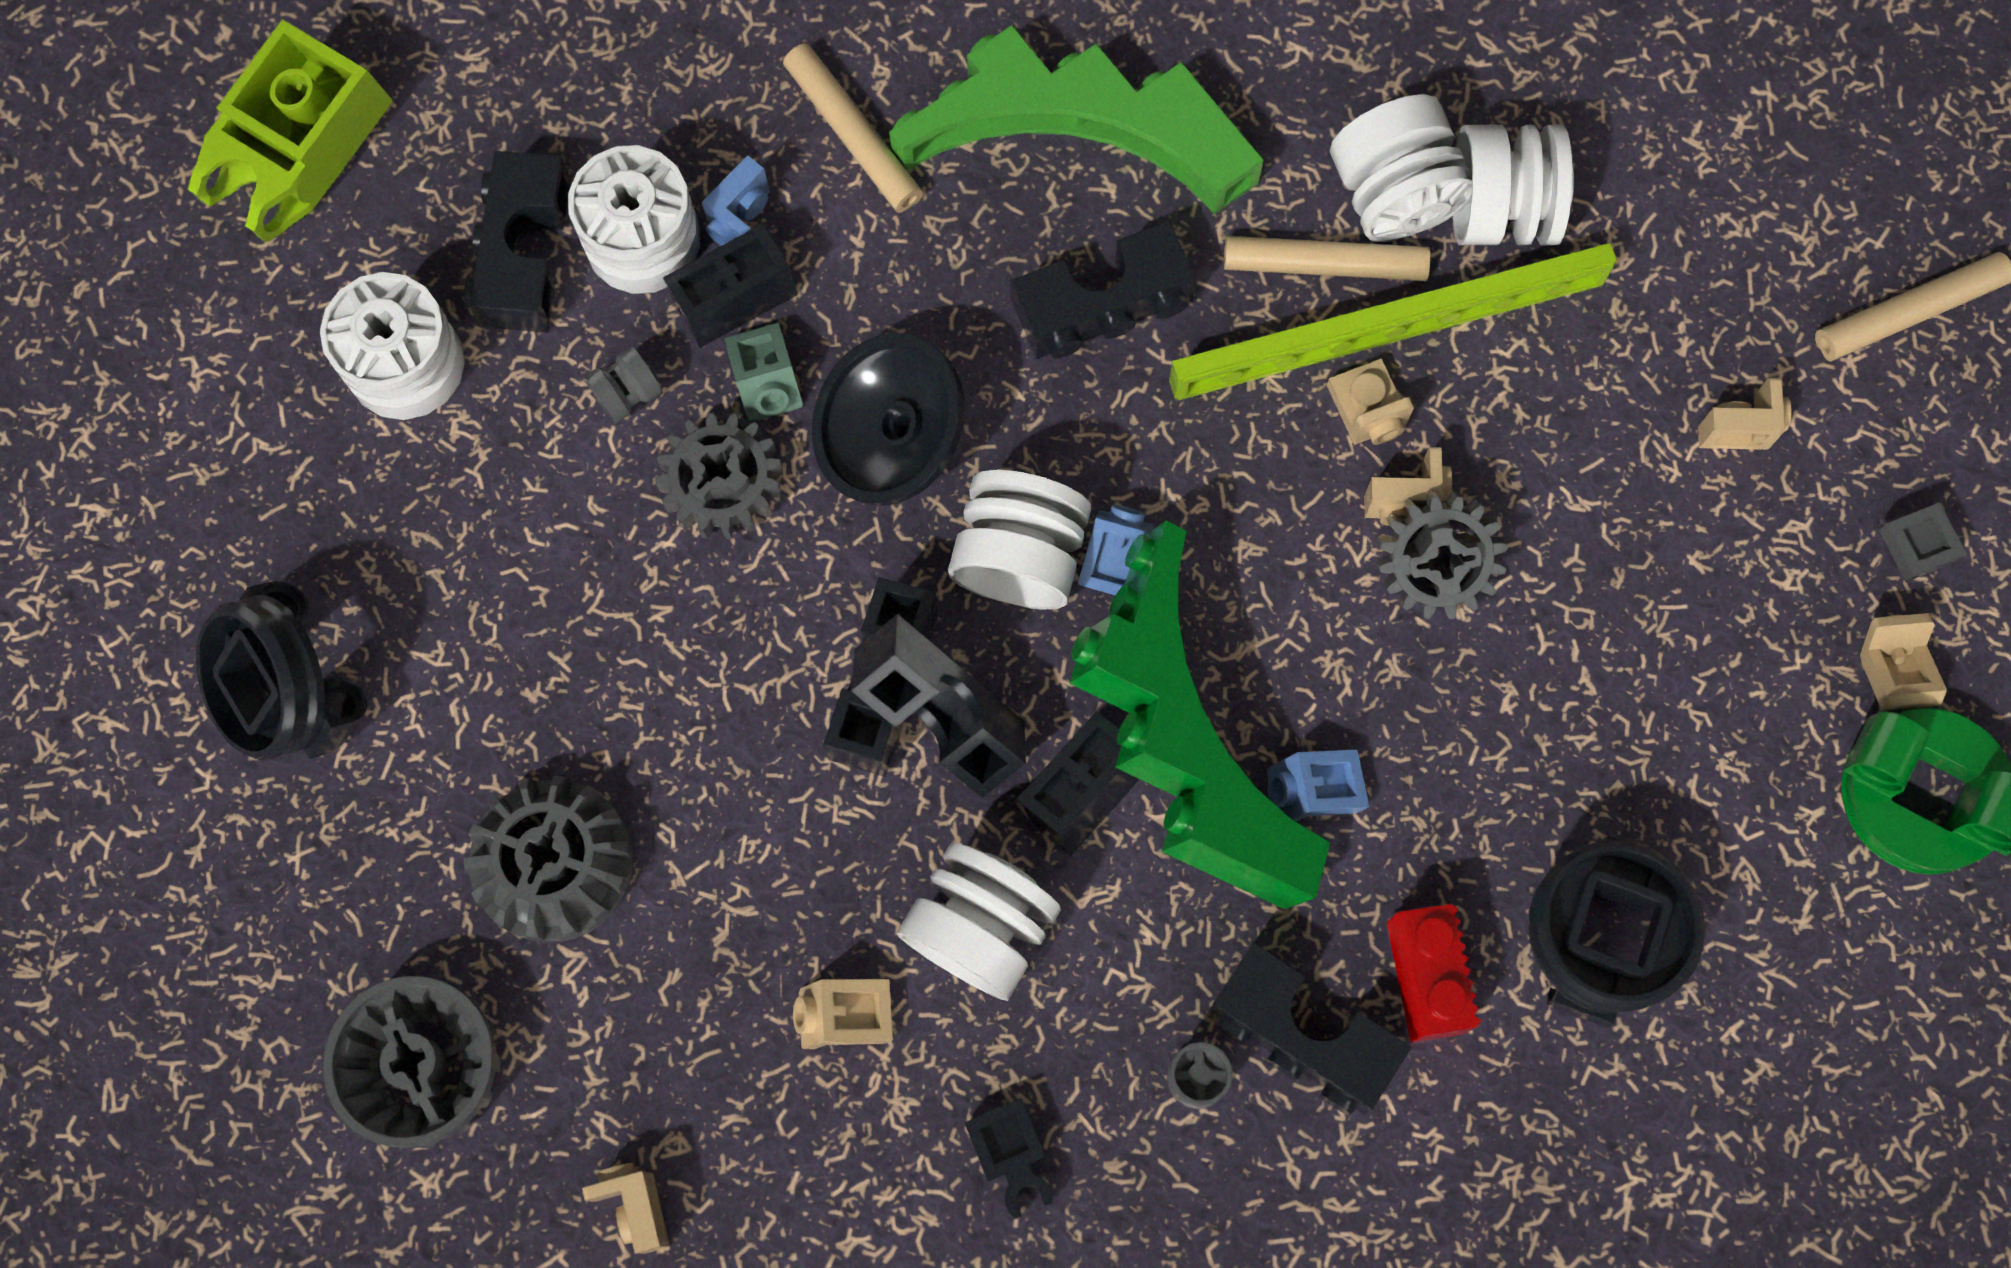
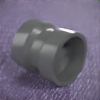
(623, 384)
(1205, 1069)

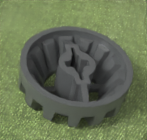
(531, 907)
(381, 1033)

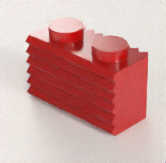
(1432, 973)

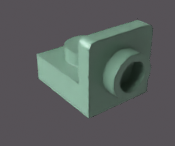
(763, 372)

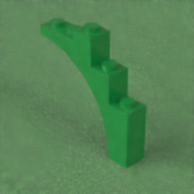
(1168, 741)

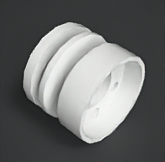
(1402, 167)
(1521, 185)
(637, 245)
(399, 374)
(1020, 539)
(979, 920)

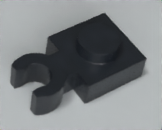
(1007, 1147)

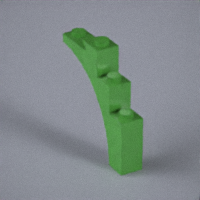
(1086, 97)

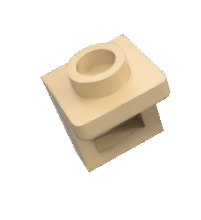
(1388, 495)
(1901, 663)

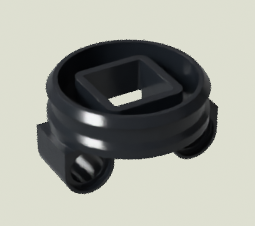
(302, 706)
(1594, 982)

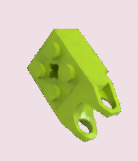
(288, 128)

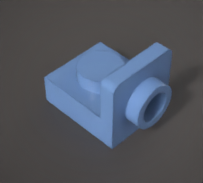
(736, 198)
(1108, 546)
(1318, 784)

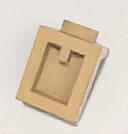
(1370, 403)
(1743, 427)
(844, 1013)
(641, 1216)

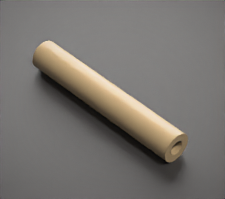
(852, 128)
(1326, 258)
(1914, 306)

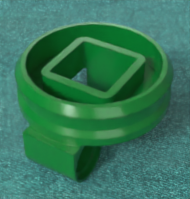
(1882, 767)

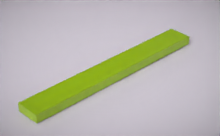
(1391, 322)

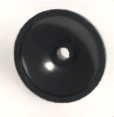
(865, 414)

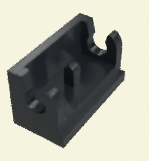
(731, 285)
(1079, 785)

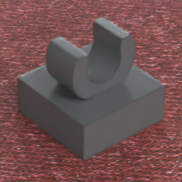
(1922, 542)

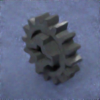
(719, 450)
(1464, 553)

